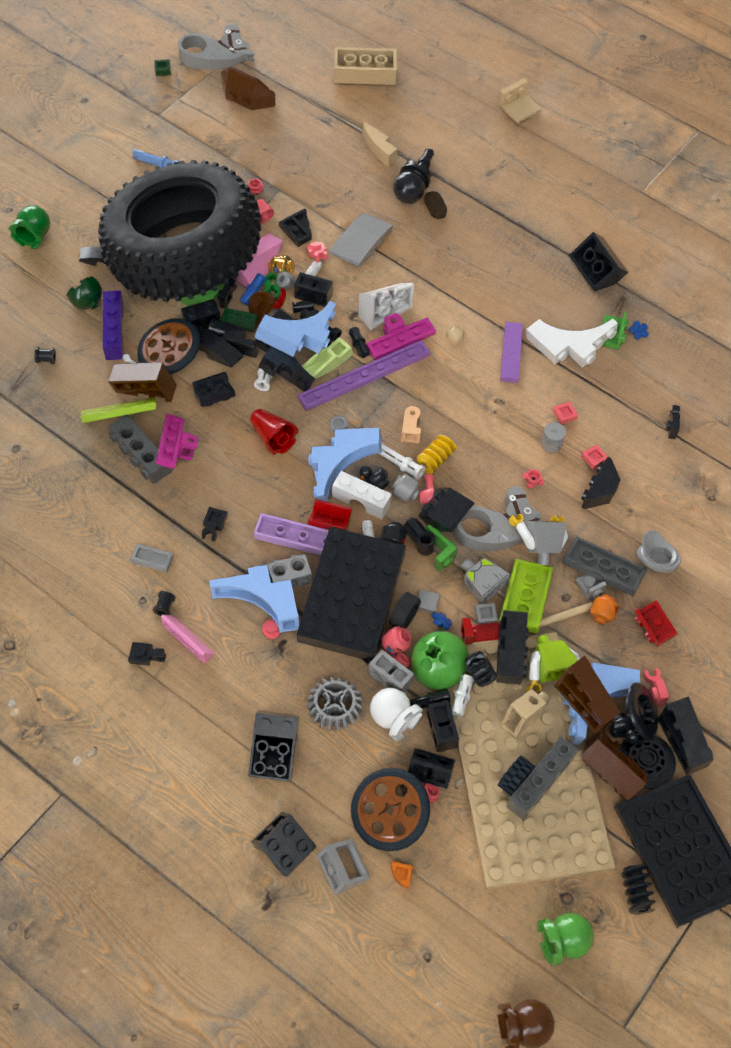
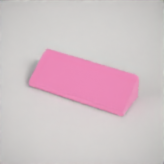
(187, 638)

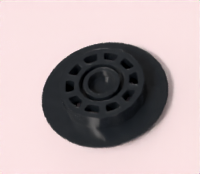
(641, 711)
(649, 756)

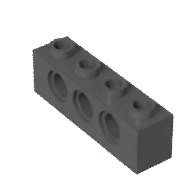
(126, 427)
(542, 778)

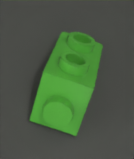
(448, 549)

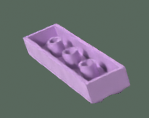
(290, 534)

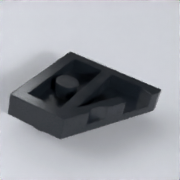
(297, 227)

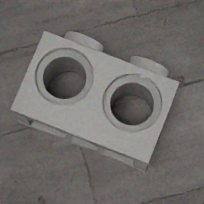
(287, 567)
(390, 672)

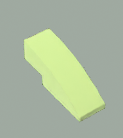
(328, 358)

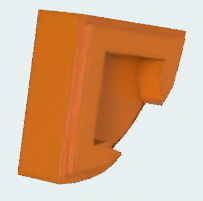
(402, 873)

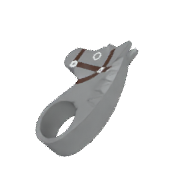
(216, 53)
(500, 532)

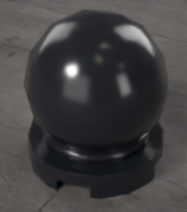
(411, 182)

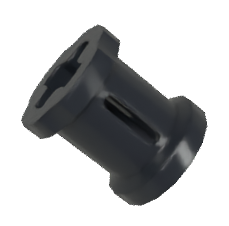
(43, 355)
(164, 603)

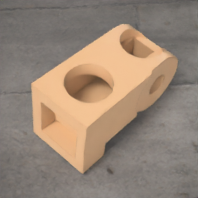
(411, 420)

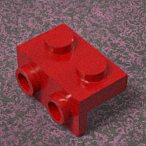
(329, 514)
(656, 623)

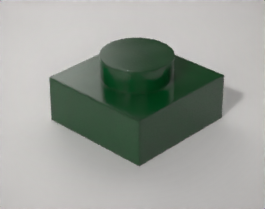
(162, 67)

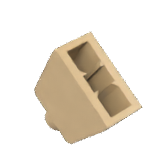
(524, 712)

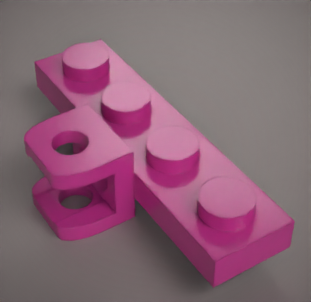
(399, 336)
(174, 442)

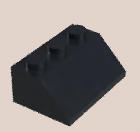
(598, 262)

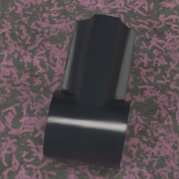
(419, 536)

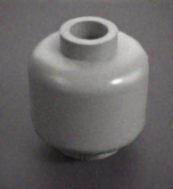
(405, 488)

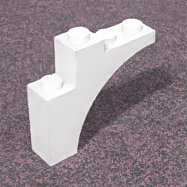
(579, 345)

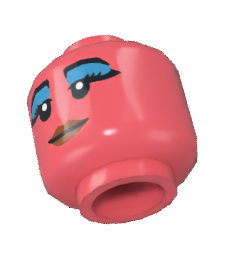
(396, 640)

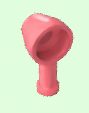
(427, 494)

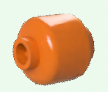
(604, 609)

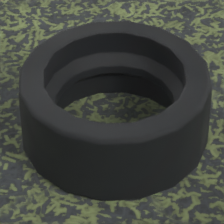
(404, 610)

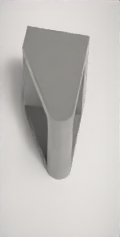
(335, 870)

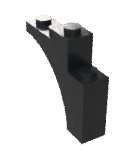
(283, 364)

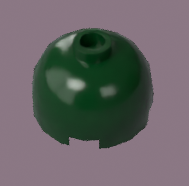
(86, 295)

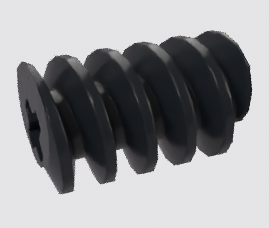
(637, 889)

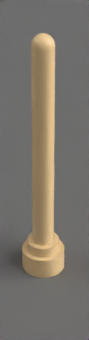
(565, 614)

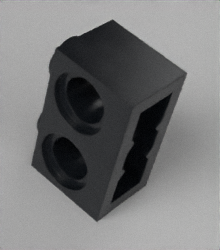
(313, 288)
(201, 313)
(442, 726)
(431, 768)

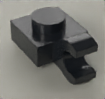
(143, 653)

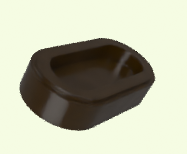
(435, 205)

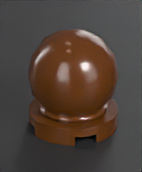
(527, 1024)

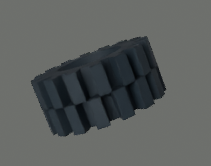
(516, 775)

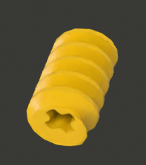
(436, 453)

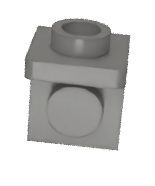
(590, 586)

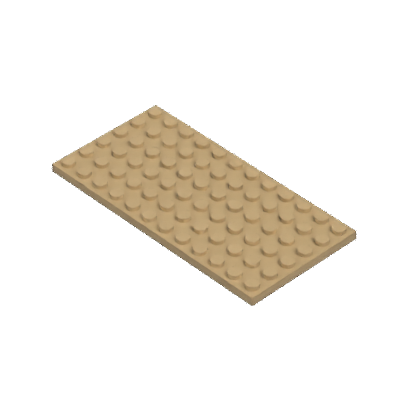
(566, 827)

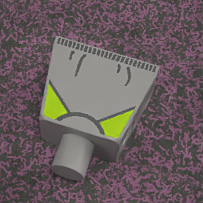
(484, 579)

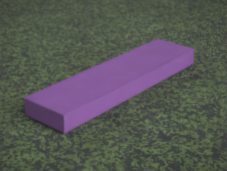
(511, 352)

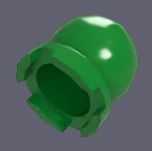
(30, 226)

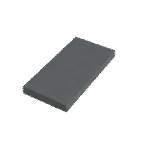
(604, 566)

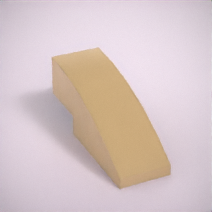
(379, 144)

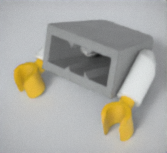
(542, 536)

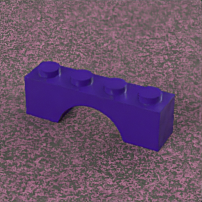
(112, 325)

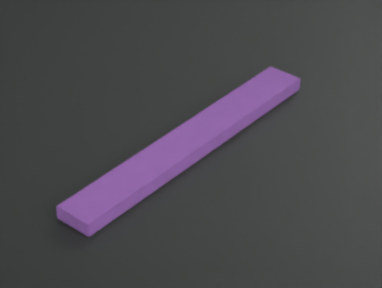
(363, 375)

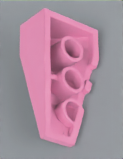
(267, 248)

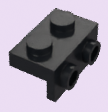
(213, 389)

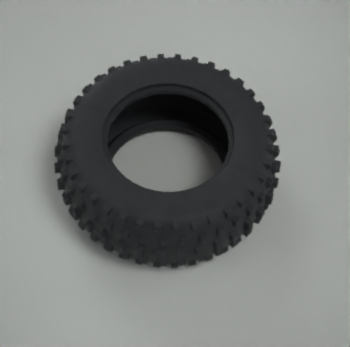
(189, 261)

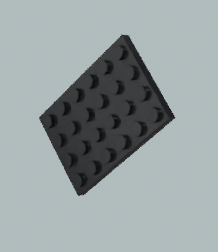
(681, 847)

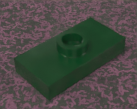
(240, 318)

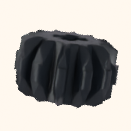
(480, 669)

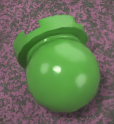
(566, 937)

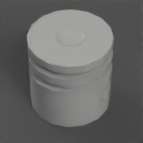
(553, 437)

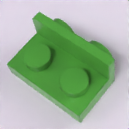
(619, 338)

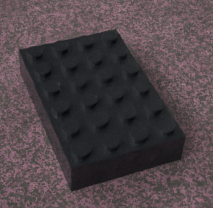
(351, 594)

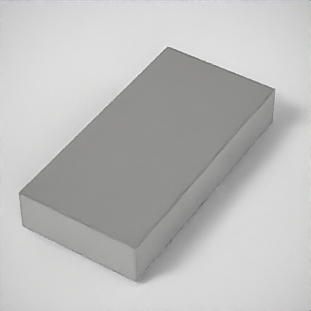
(151, 558)

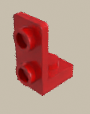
(478, 633)

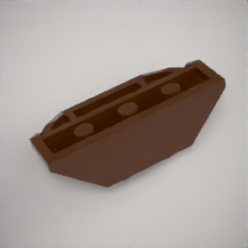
(246, 90)

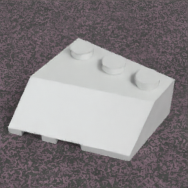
(383, 302)

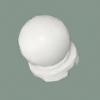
(392, 711)

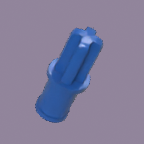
(252, 288)

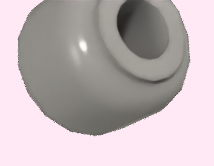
(285, 280)

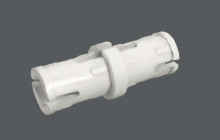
(462, 695)

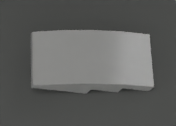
(361, 239)

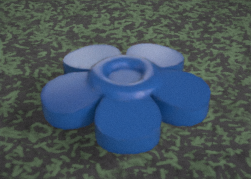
(639, 331)
(441, 620)

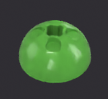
(445, 666)

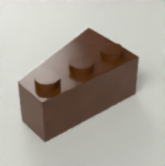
(144, 379)
(587, 695)
(613, 765)

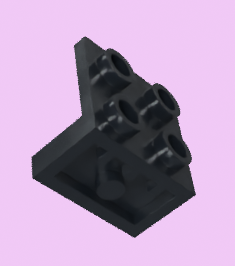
(284, 843)

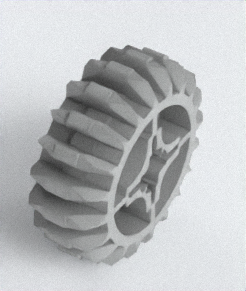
(344, 692)

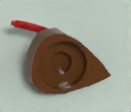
(262, 303)

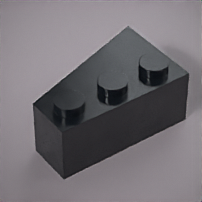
(511, 647)
(685, 735)

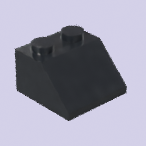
(445, 509)

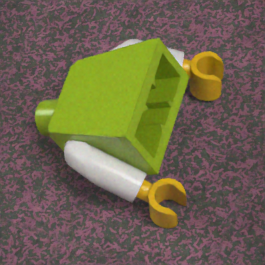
(549, 661)

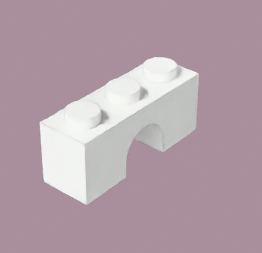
(373, 498)

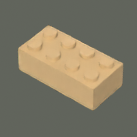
(365, 66)

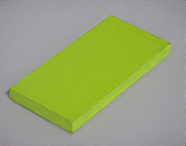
(118, 410)
(528, 591)

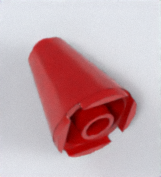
(274, 431)

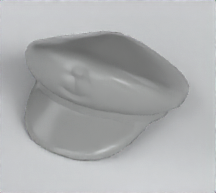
(658, 553)

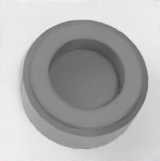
(338, 423)

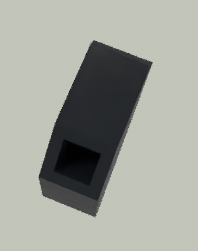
(602, 487)

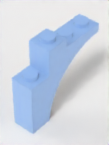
(294, 334)
(346, 448)
(257, 589)
(617, 683)

